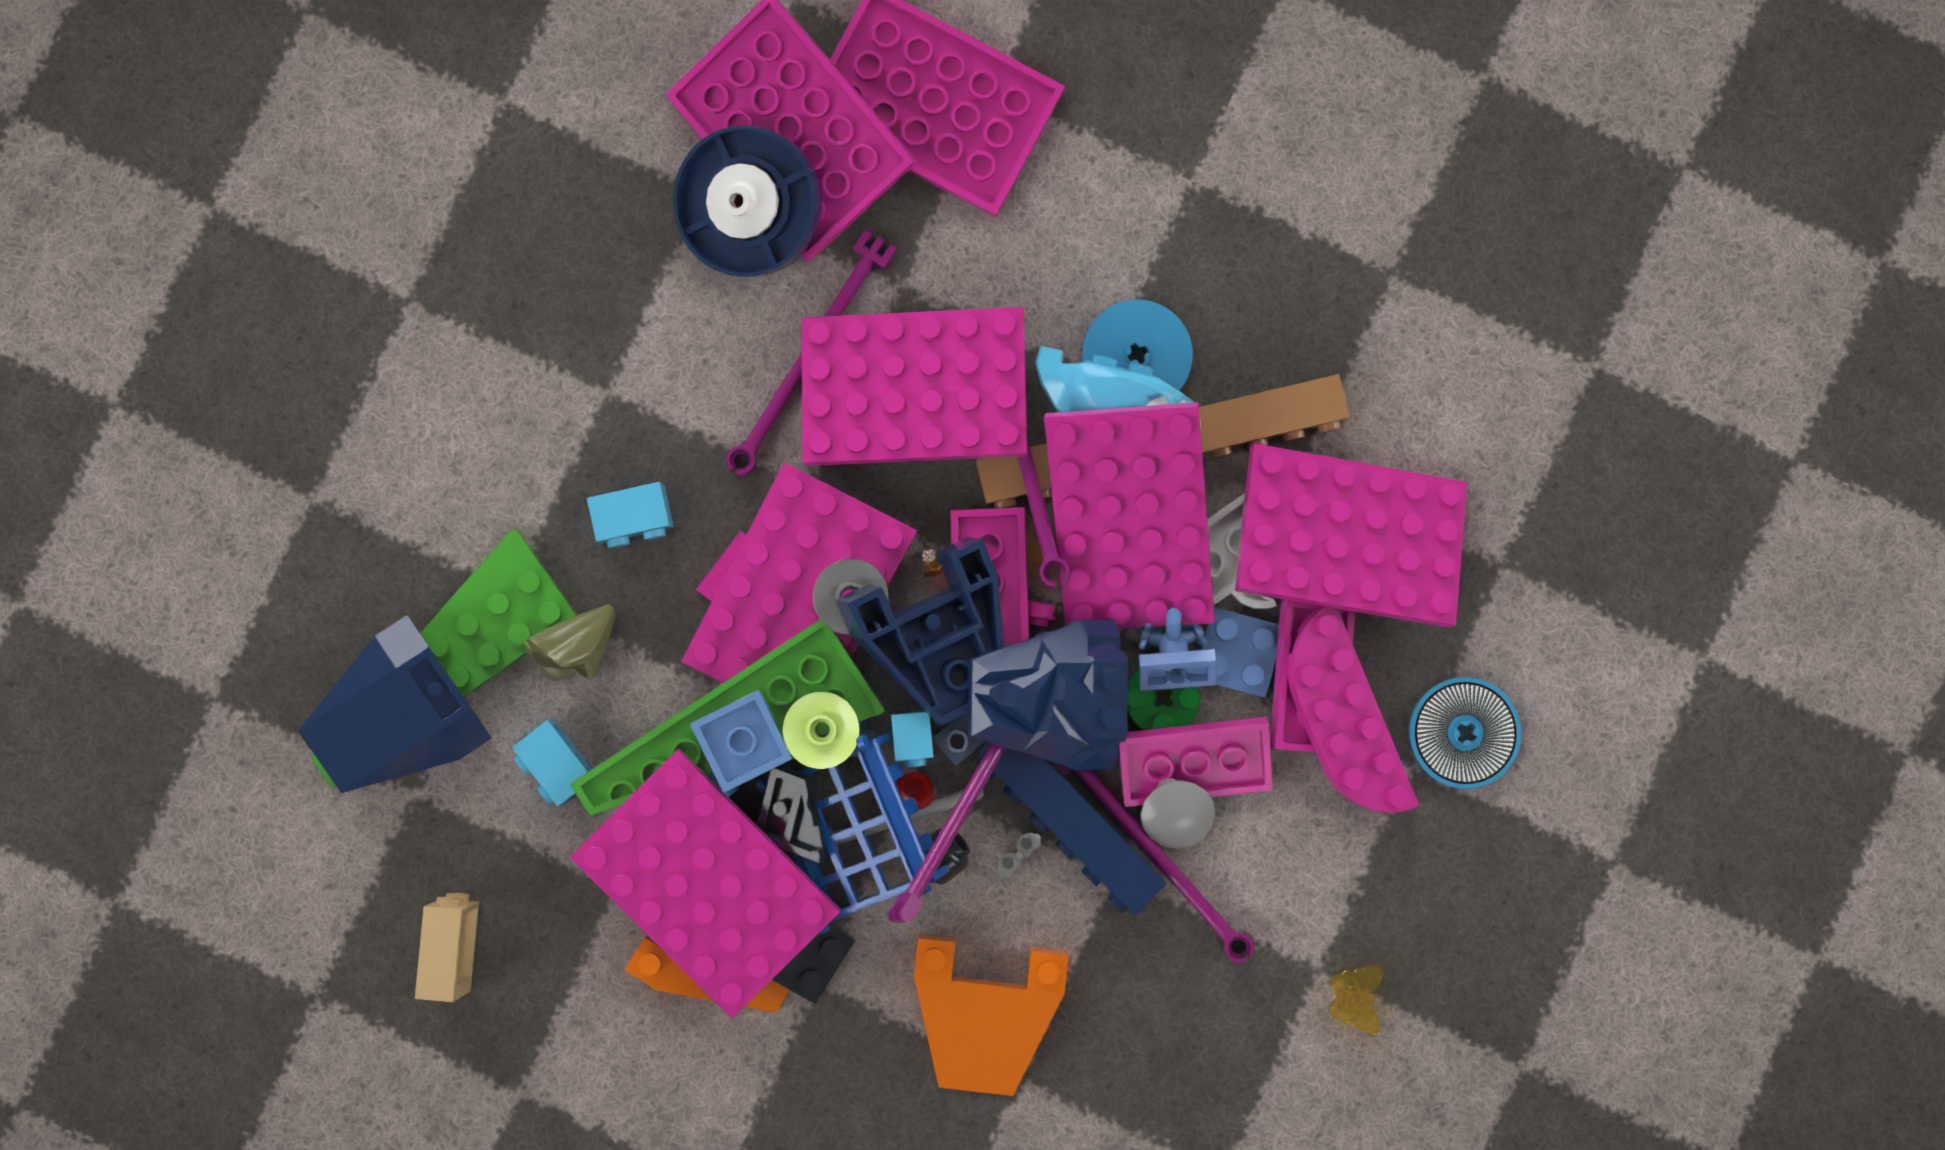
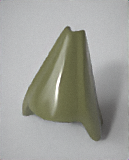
(573, 644)

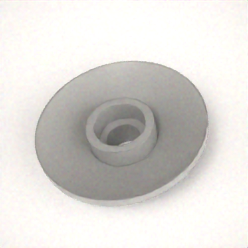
(836, 579)

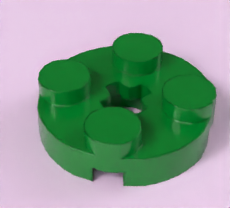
(1150, 717)

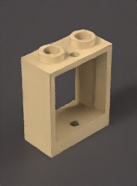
(447, 948)

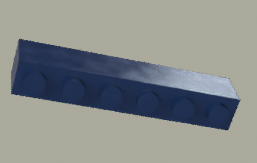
(1078, 827)

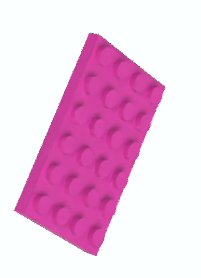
(781, 81)
(947, 99)
(914, 386)
(1131, 513)
(1351, 536)
(774, 573)
(705, 883)

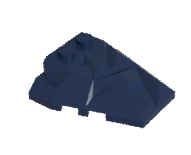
(1054, 695)

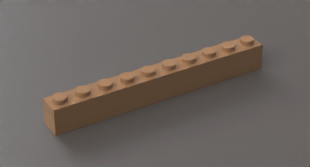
(1223, 426)

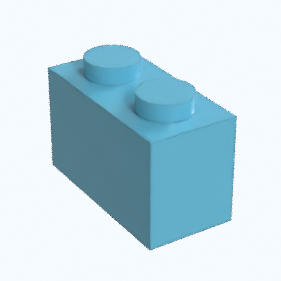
(630, 513)
(912, 738)
(552, 762)

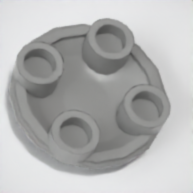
(1177, 813)

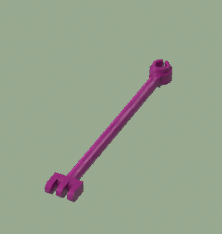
(869, 257)
(1042, 523)
(1163, 862)
(908, 904)

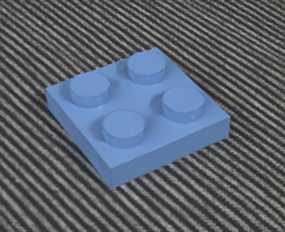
(1243, 651)
(741, 740)

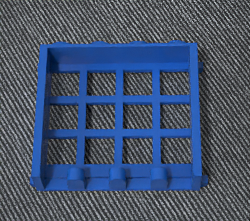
(895, 814)

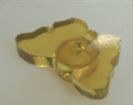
(1359, 1011)

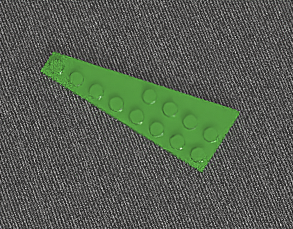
(492, 617)
(802, 665)

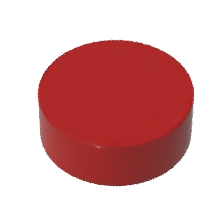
(916, 786)

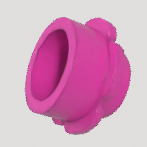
(1040, 613)

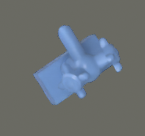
(1175, 664)

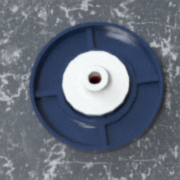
(746, 201)

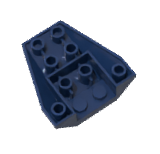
(391, 714)

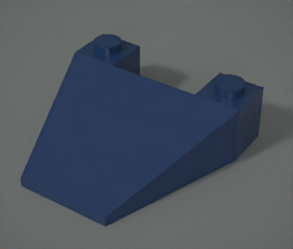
(932, 640)

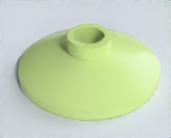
(801, 734)

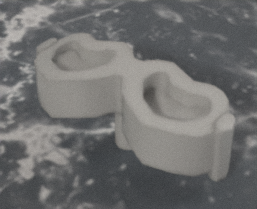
(1011, 861)

